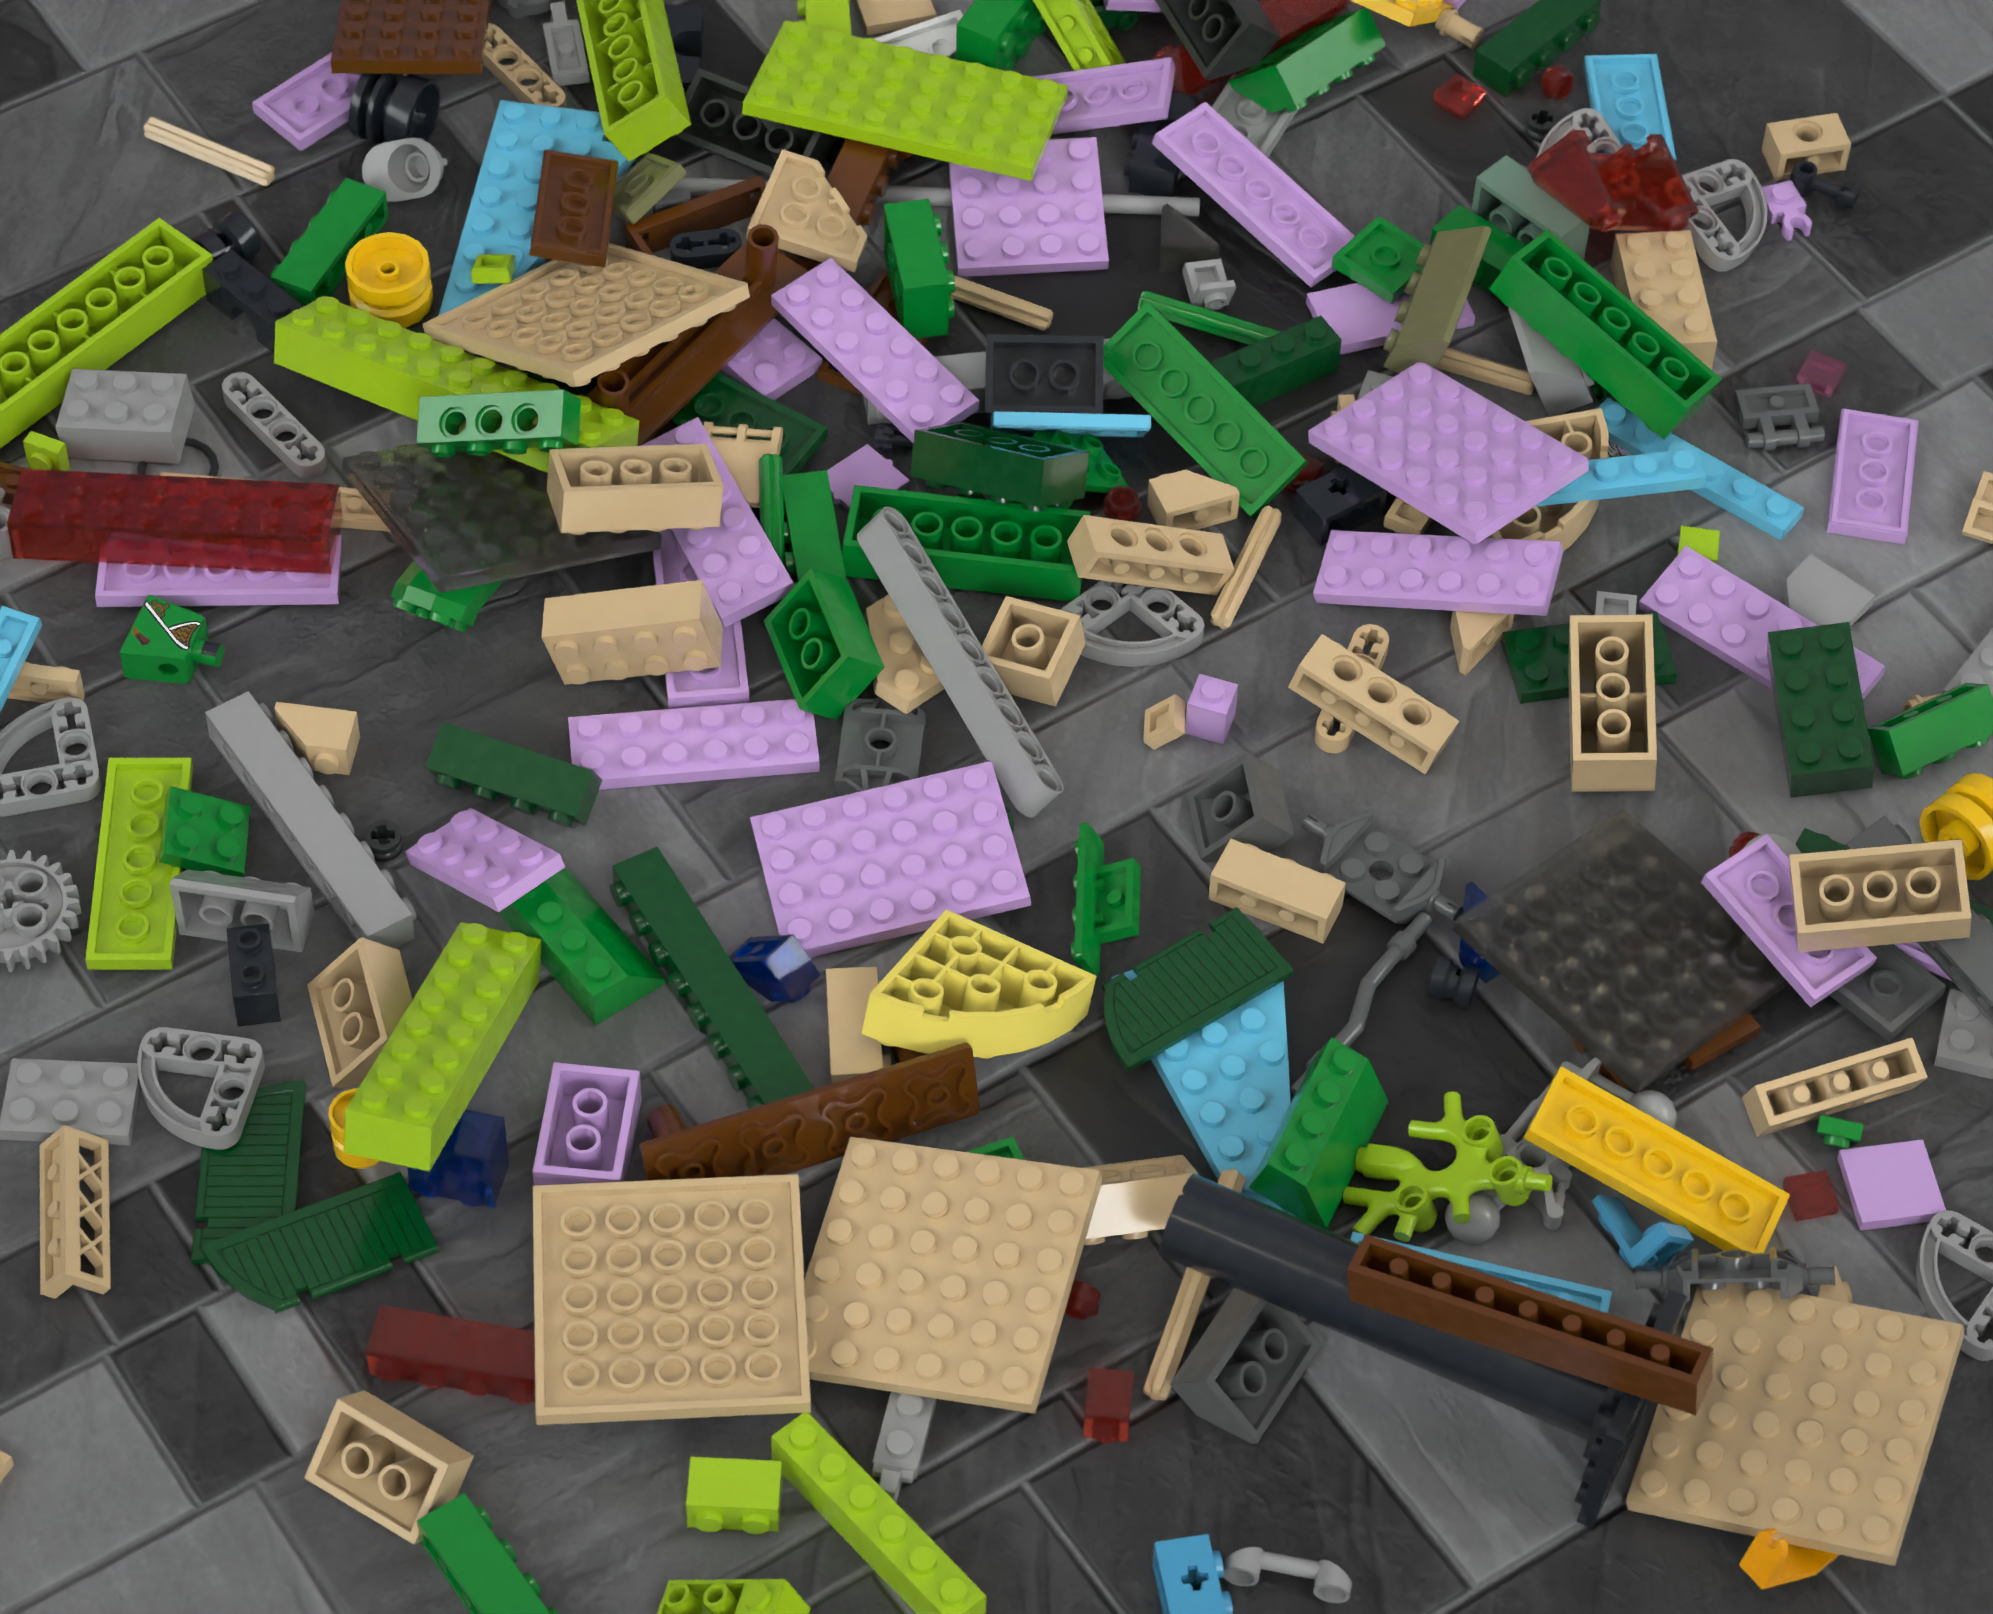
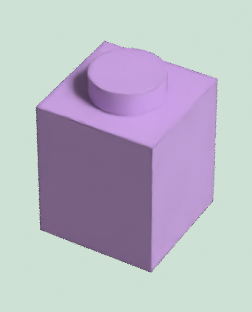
(1211, 709)

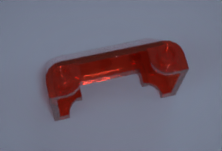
(1616, 190)

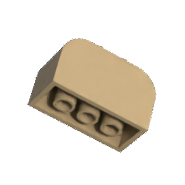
(1612, 703)

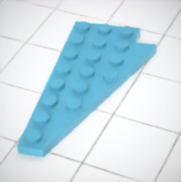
(508, 187)
(1233, 1084)

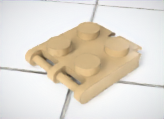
(743, 454)

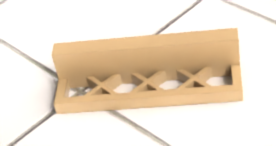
(63, 1206)

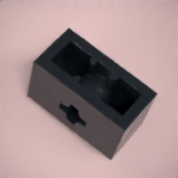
(1338, 502)
(253, 975)

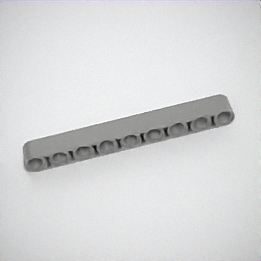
(960, 662)

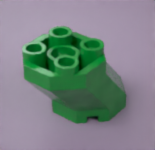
(452, 608)

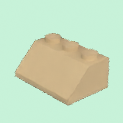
(358, 1008)
(1137, 1197)
(386, 1464)

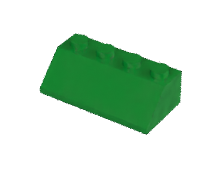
(1311, 62)
(583, 947)
(1321, 1134)

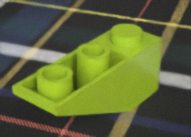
(731, 1597)

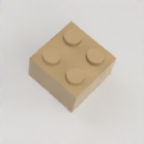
(1034, 649)

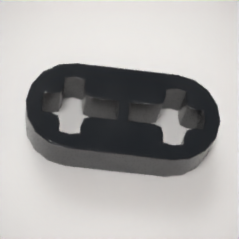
(704, 247)

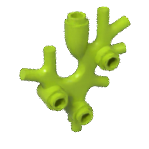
(1475, 1169)

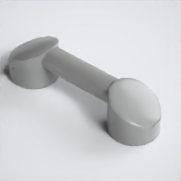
(1330, 1584)

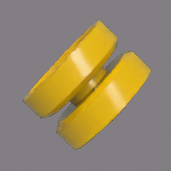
(390, 278)
(1967, 815)

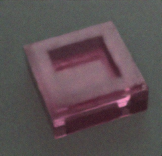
(1822, 373)

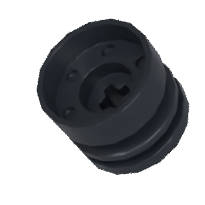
(394, 107)

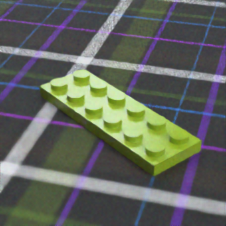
(132, 898)

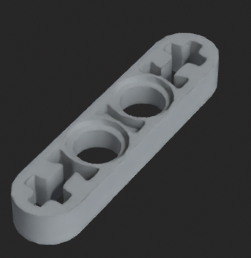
(270, 427)

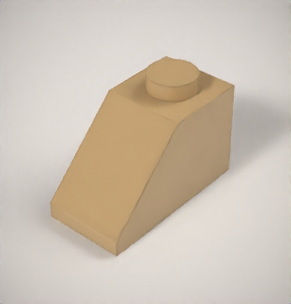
(1191, 500)
(1476, 635)
(321, 735)

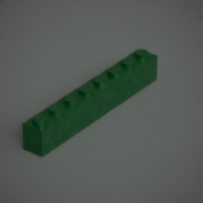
(706, 980)

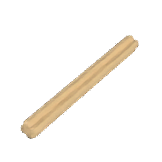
(1182, 1317)

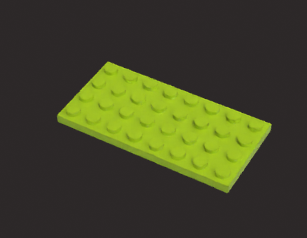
(906, 100)

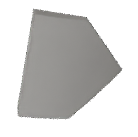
(1825, 594)

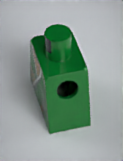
(168, 644)

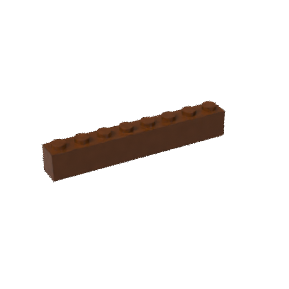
(1531, 1324)

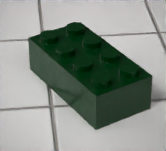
(999, 465)
(1820, 710)

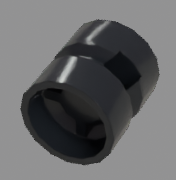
(229, 233)

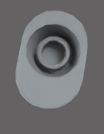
(404, 168)

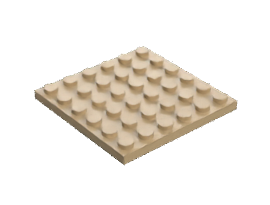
(587, 318)
(945, 1272)
(669, 1300)
(1807, 1422)

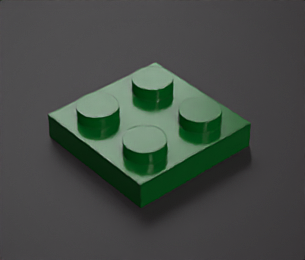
(1380, 259)
(204, 833)

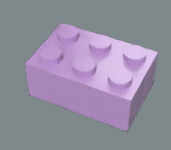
(588, 1125)

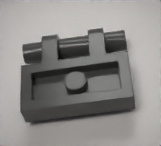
(1776, 407)

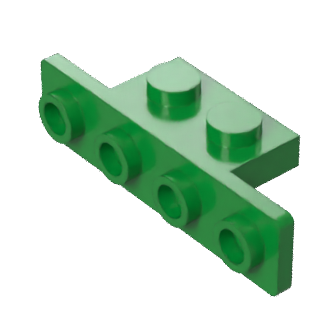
(1105, 900)

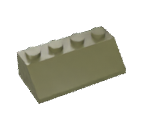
(1435, 298)

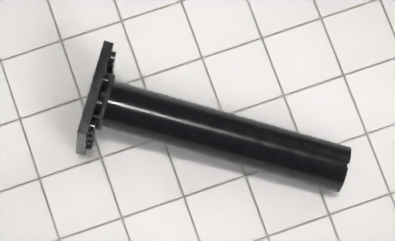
(1308, 1275)

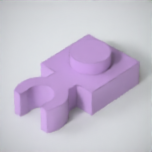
(1787, 207)

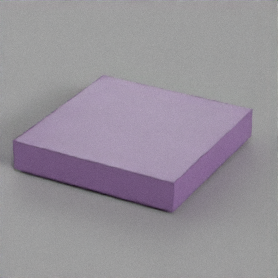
(1890, 1184)

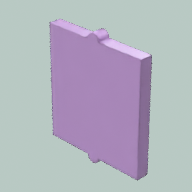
(863, 468)

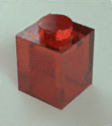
(1108, 1405)

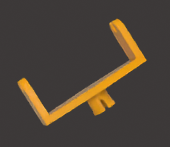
(1777, 1563)

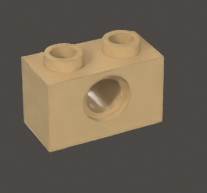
(1811, 139)

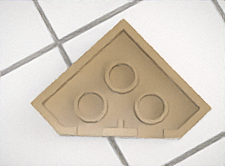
(809, 213)
(907, 673)

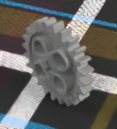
(38, 898)

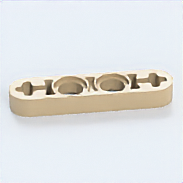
(522, 69)
(1377, 656)

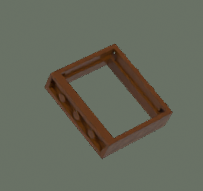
(701, 214)

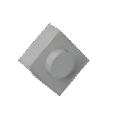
(1208, 284)

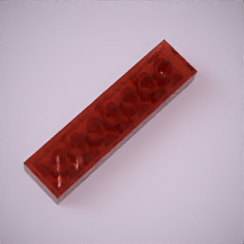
(175, 521)

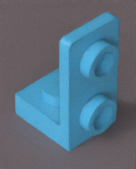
(1638, 1250)

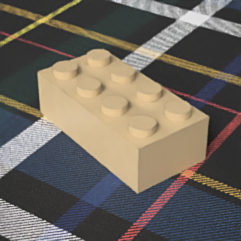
(1666, 283)
(634, 488)
(632, 632)
(1880, 896)

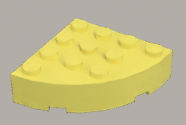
(977, 990)

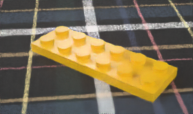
(1655, 1165)

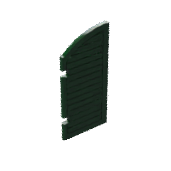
(1189, 987)
(258, 1173)
(324, 1245)

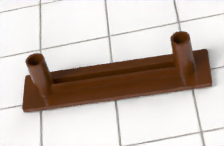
(674, 371)
(817, 1124)

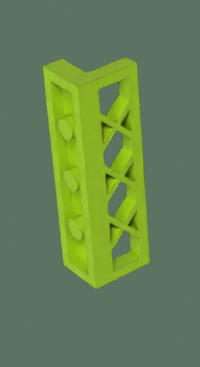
(1080, 33)

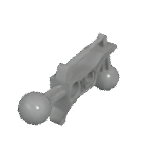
(1486, 1204)

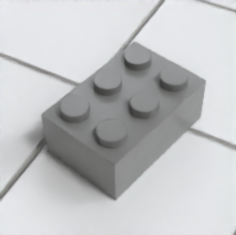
(125, 416)

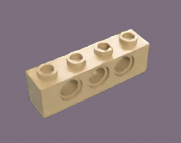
(1150, 555)
(1373, 703)
(1834, 1087)

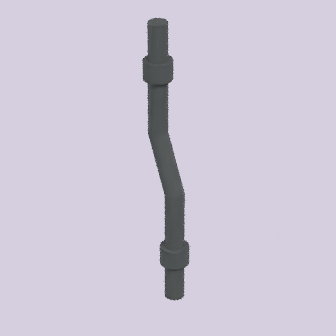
(1398, 949)

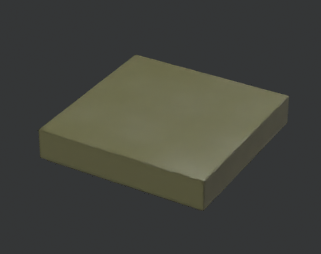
(645, 186)

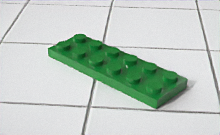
(1201, 409)

